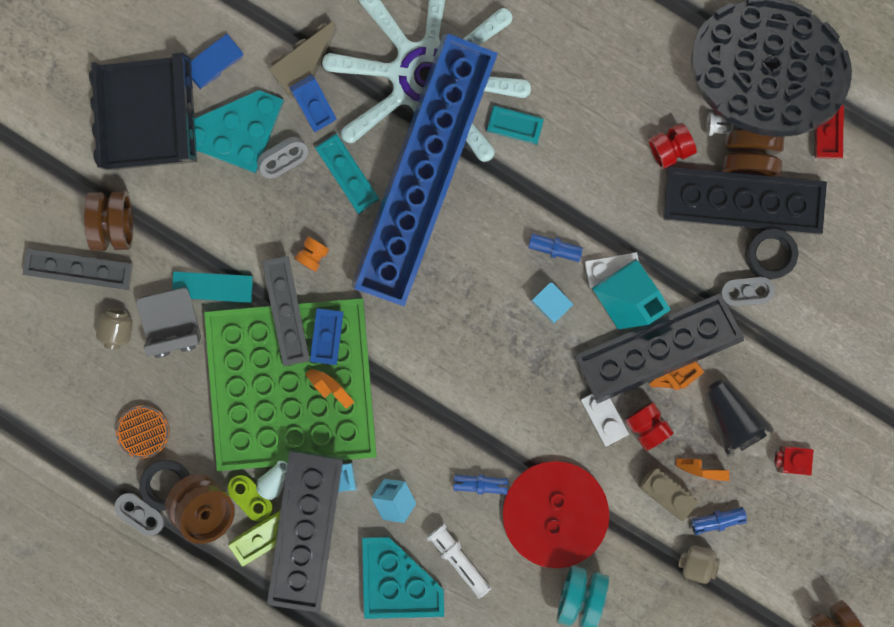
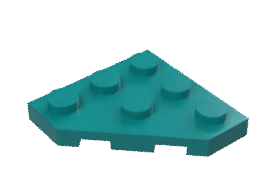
(239, 130)
(396, 584)

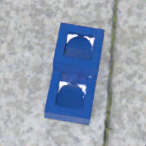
(214, 61)

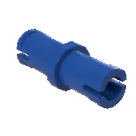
(555, 247)
(481, 484)
(718, 520)

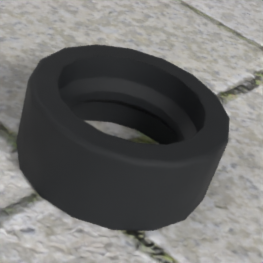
(790, 245)
(149, 472)

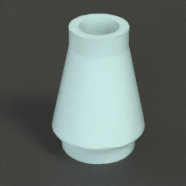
(272, 482)

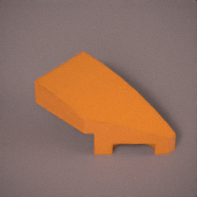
(679, 378)
(327, 385)
(694, 467)

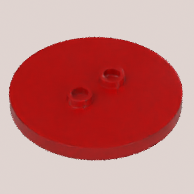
(555, 514)

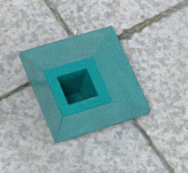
(631, 297)

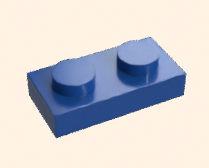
(313, 103)
(327, 336)

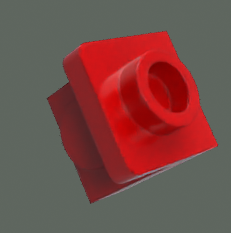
(794, 460)

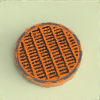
(142, 431)

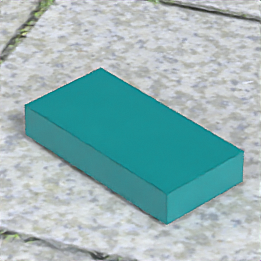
(515, 125)

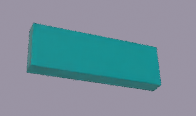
(347, 173)
(215, 286)

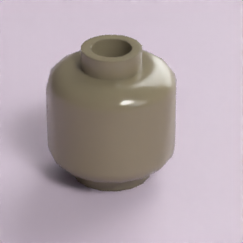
(114, 328)
(699, 564)

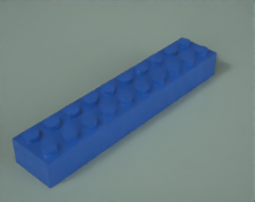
(424, 169)

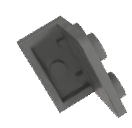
(168, 322)

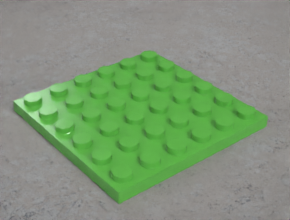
(274, 408)

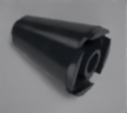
(735, 417)

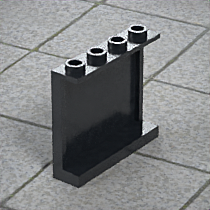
(143, 113)

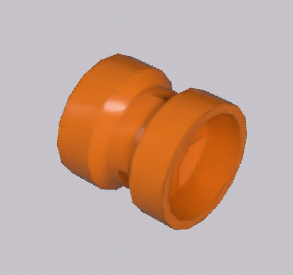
(311, 254)

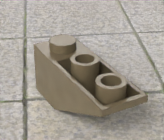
(303, 59)

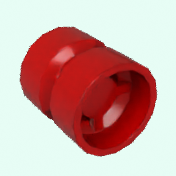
(674, 145)
(649, 426)

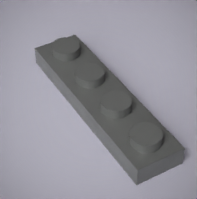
(77, 269)
(286, 311)

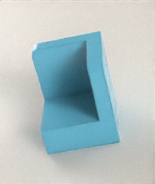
(552, 303)
(348, 478)
(393, 500)

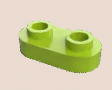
(249, 498)

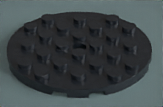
(784, 102)

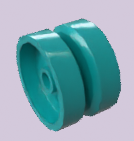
(578, 597)

